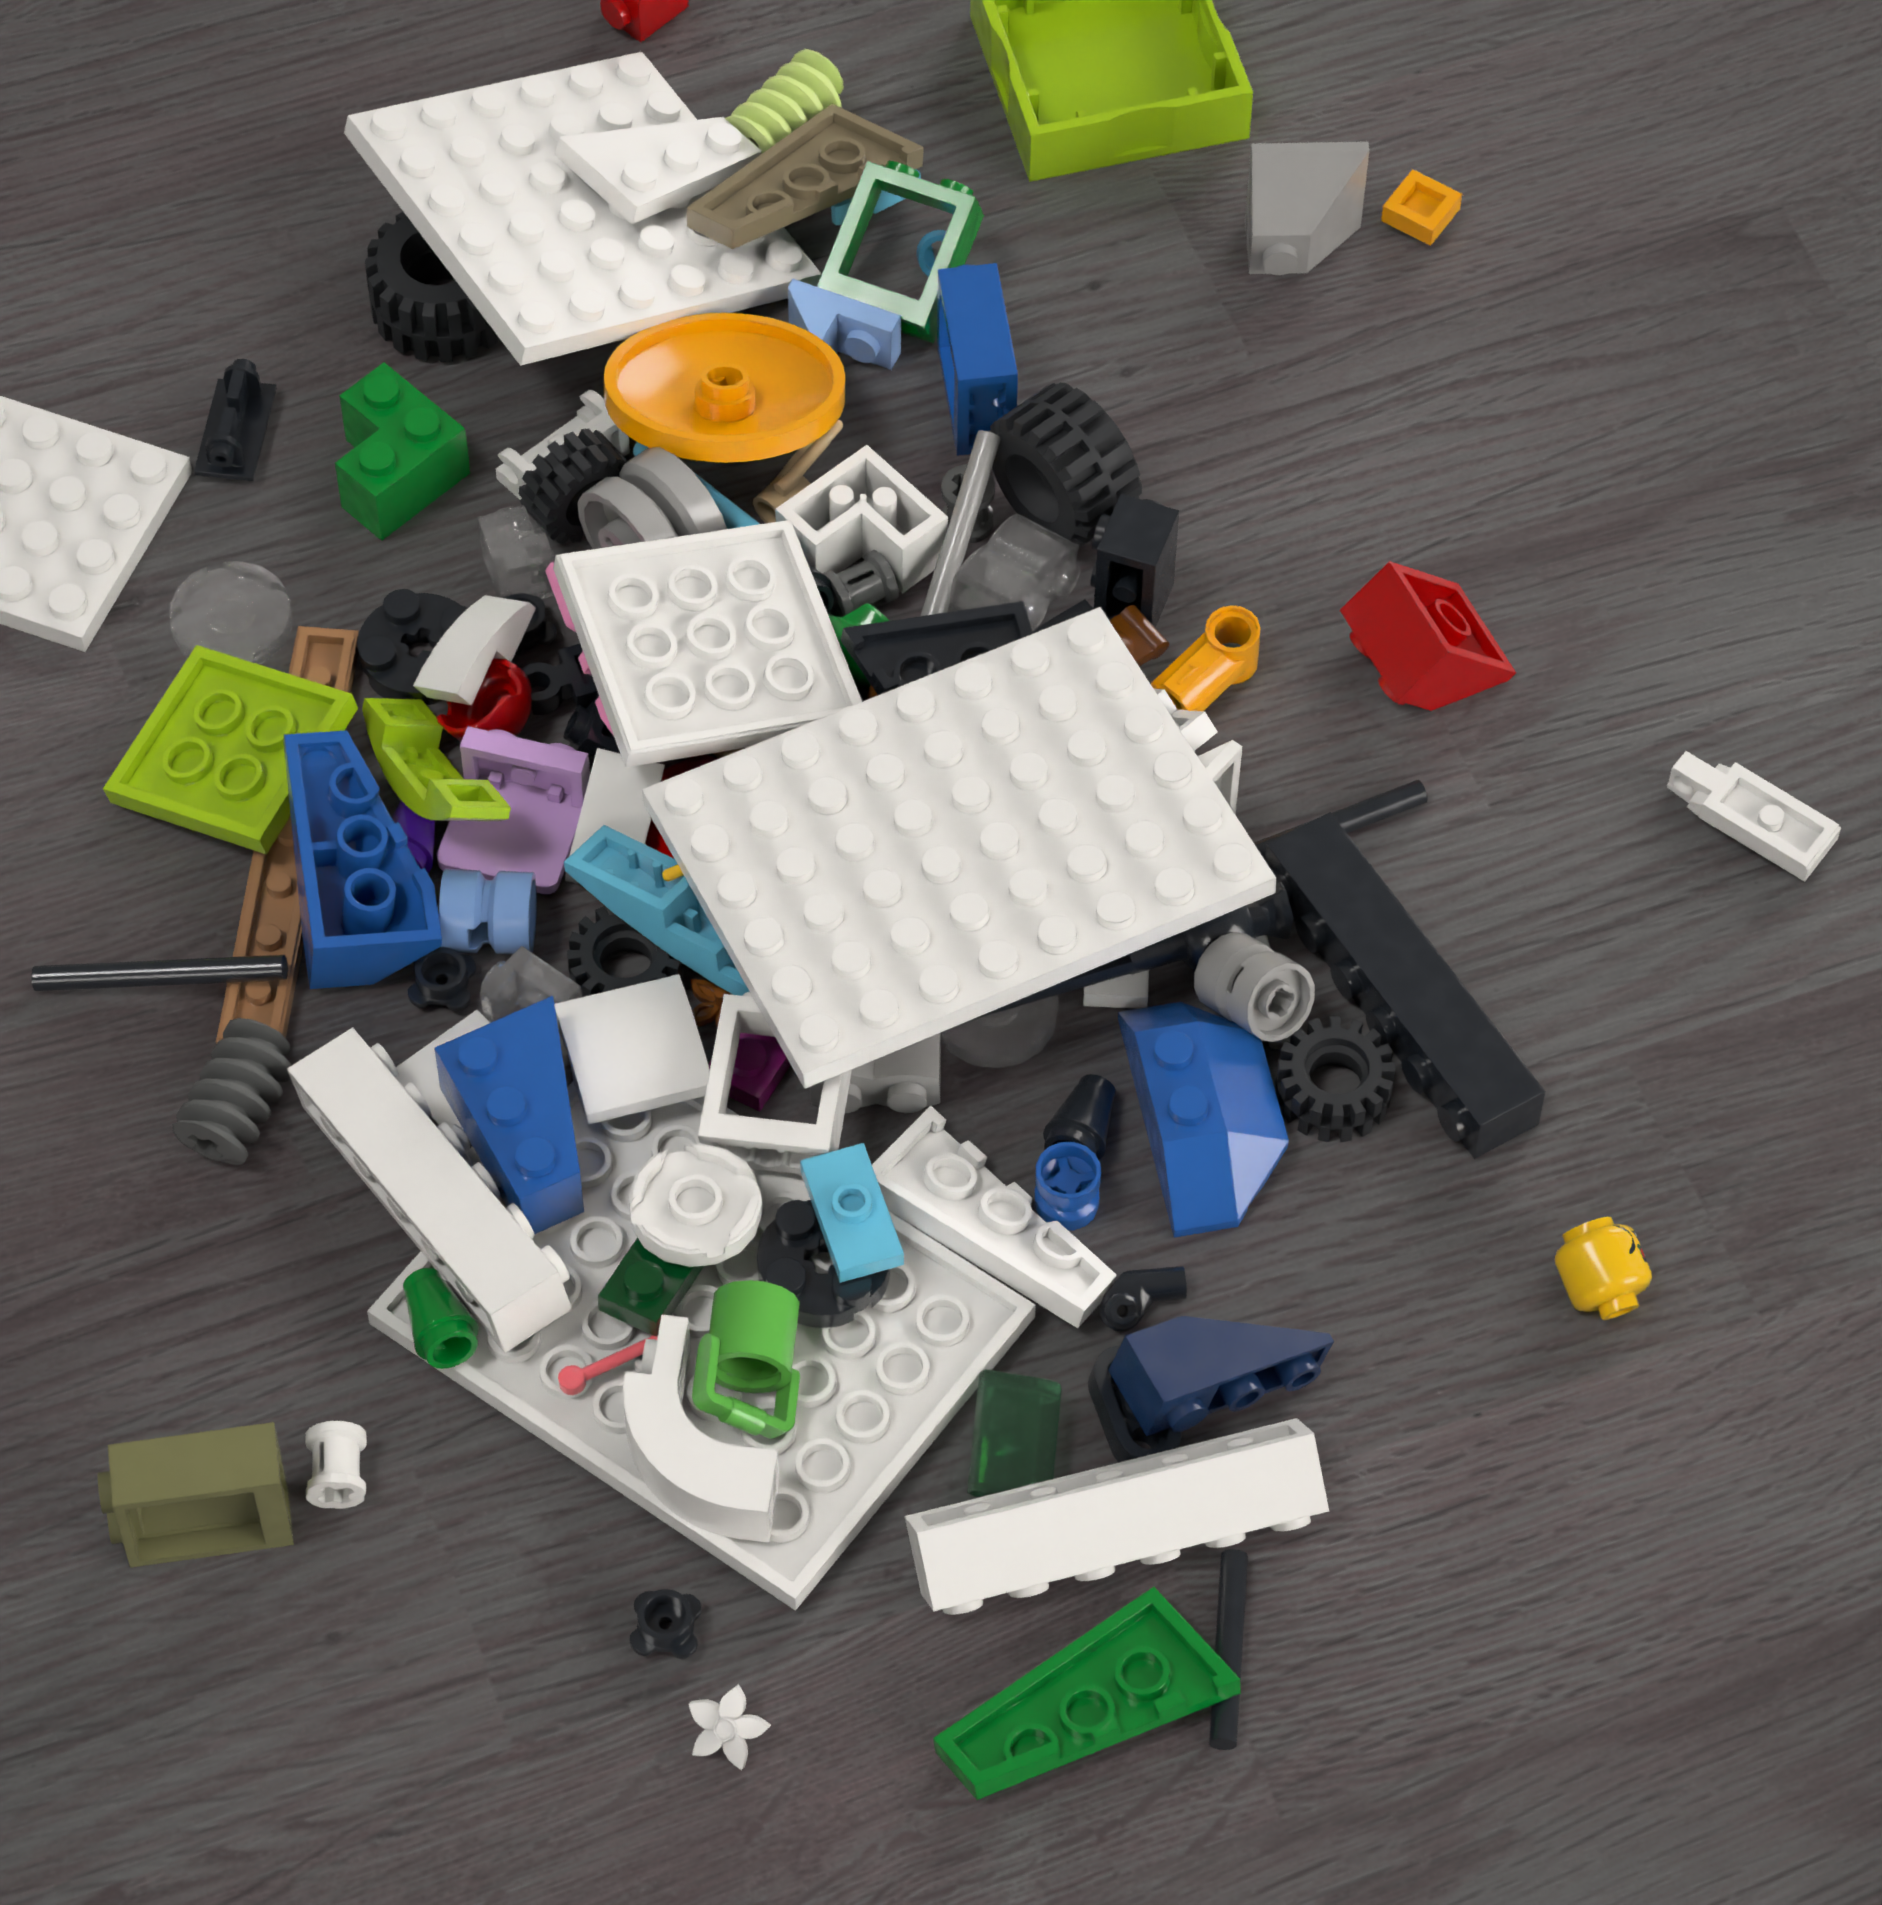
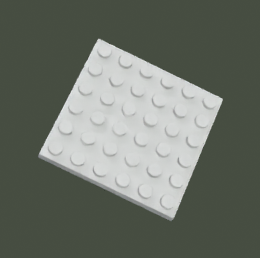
(535, 240)

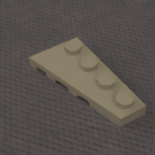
(798, 177)

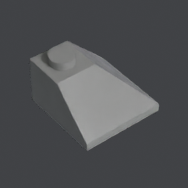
(1302, 203)

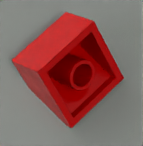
(1424, 638)

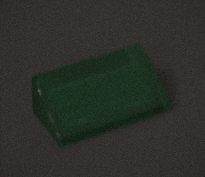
(1013, 1432)

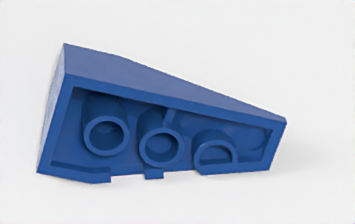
(357, 881)

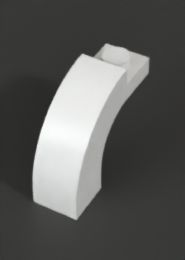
(694, 1476)

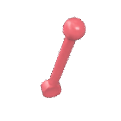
(573, 1378)

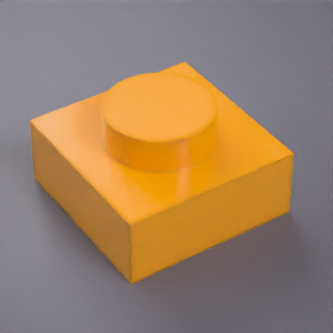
(1421, 207)

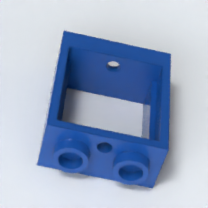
(974, 350)

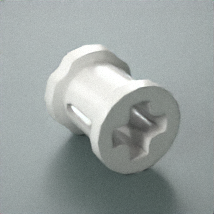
(336, 1464)

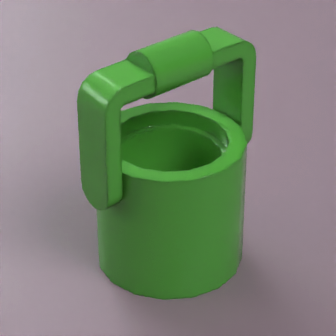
(749, 1352)

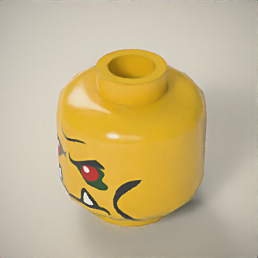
(1603, 1267)

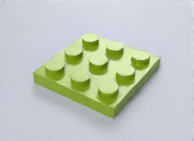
(217, 748)

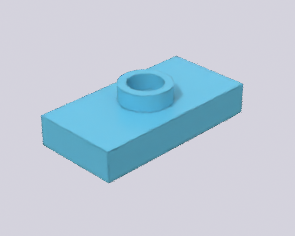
(852, 1212)

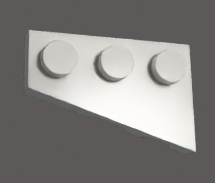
(656, 165)

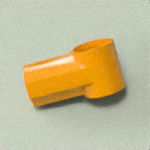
(1209, 666)

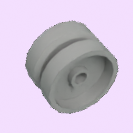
(648, 502)

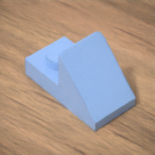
(846, 324)

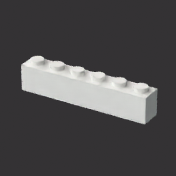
(431, 1189)
(1117, 1516)

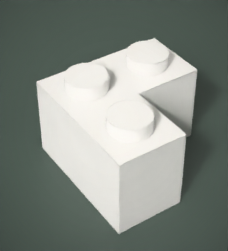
(865, 509)

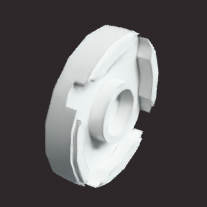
(695, 1205)

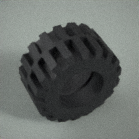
(411, 312)
(1063, 462)

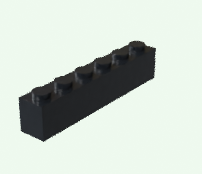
(1404, 988)

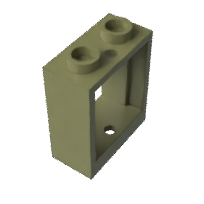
(197, 1495)

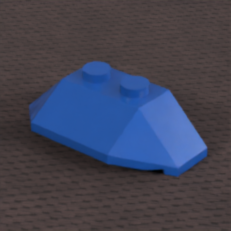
(1204, 1112)

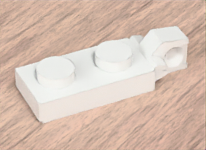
(1755, 813)

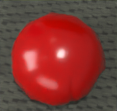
(499, 704)

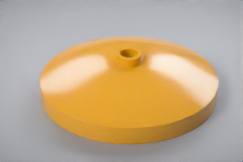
(724, 387)

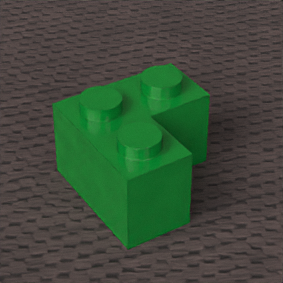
(402, 451)

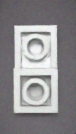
(465, 651)

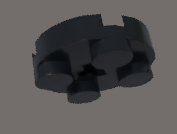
(389, 632)
(784, 1262)

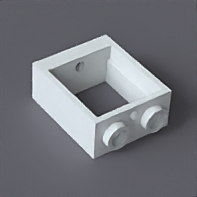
(761, 1141)

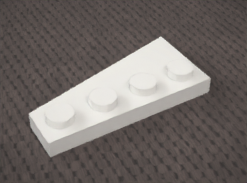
(969, 1210)

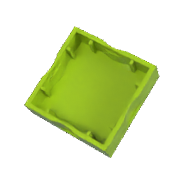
(1112, 79)

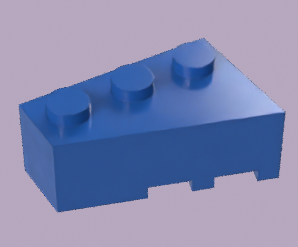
(516, 1111)

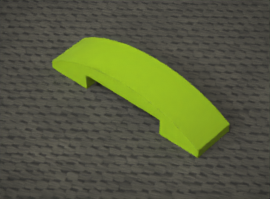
(408, 752)

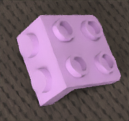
(545, 797)

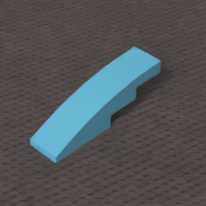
(631, 884)

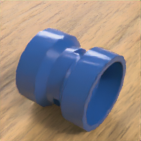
(1076, 1174)

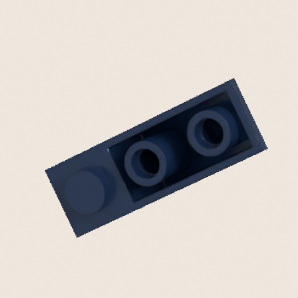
(1202, 1365)

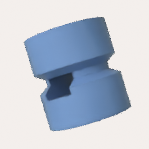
(487, 911)

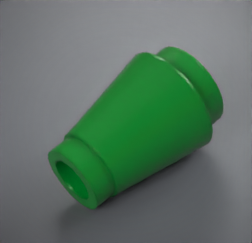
(439, 1320)

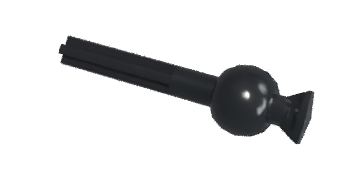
(1263, 917)

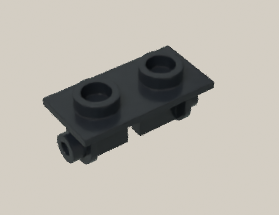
(236, 424)

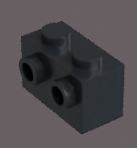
(1135, 557)

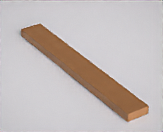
(271, 900)

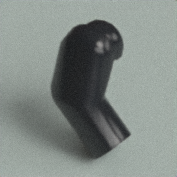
(1136, 1291)

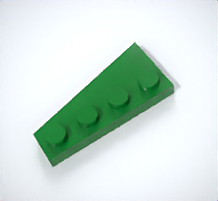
(1094, 1693)

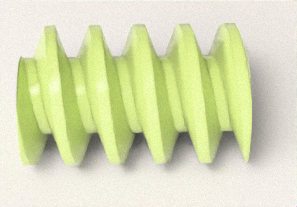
(788, 99)

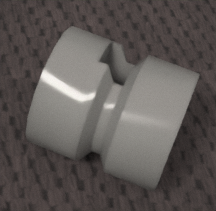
(1254, 986)

